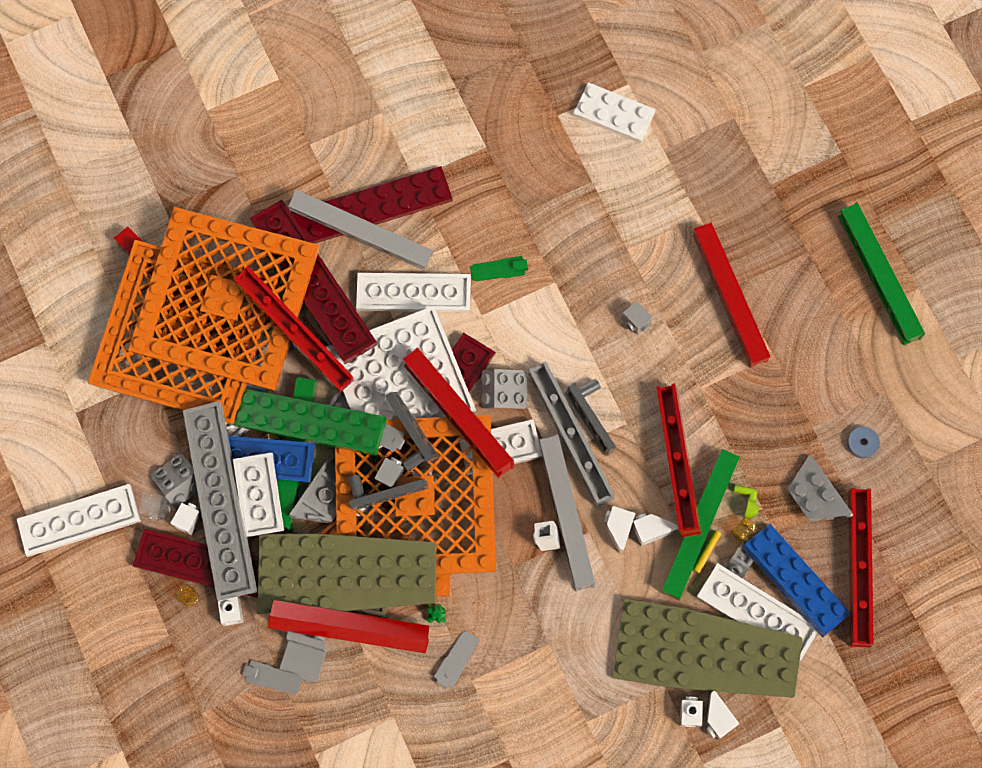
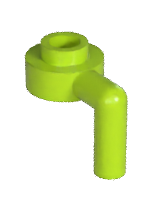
(751, 507)

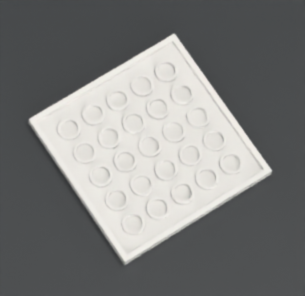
(383, 369)

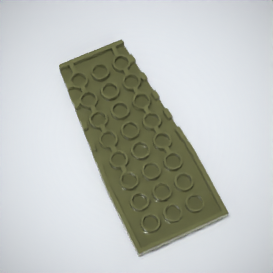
(345, 571)
(704, 652)

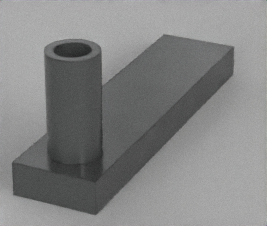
(576, 396)
(425, 451)
(361, 501)

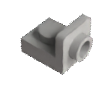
(740, 562)

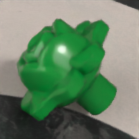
(436, 613)

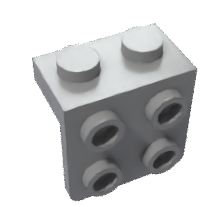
(504, 389)
(176, 480)
(304, 656)

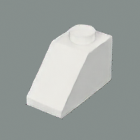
(619, 525)
(652, 528)
(719, 717)

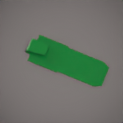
(499, 269)

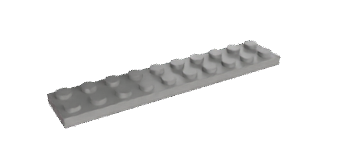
(219, 501)

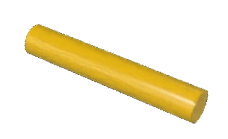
(707, 551)

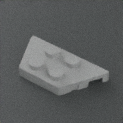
(816, 494)
(319, 499)

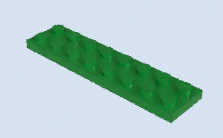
(310, 422)

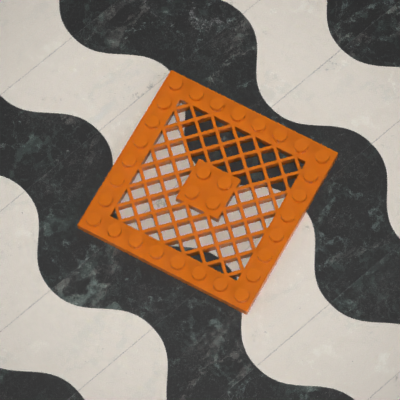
(221, 298)
(119, 322)
(423, 502)

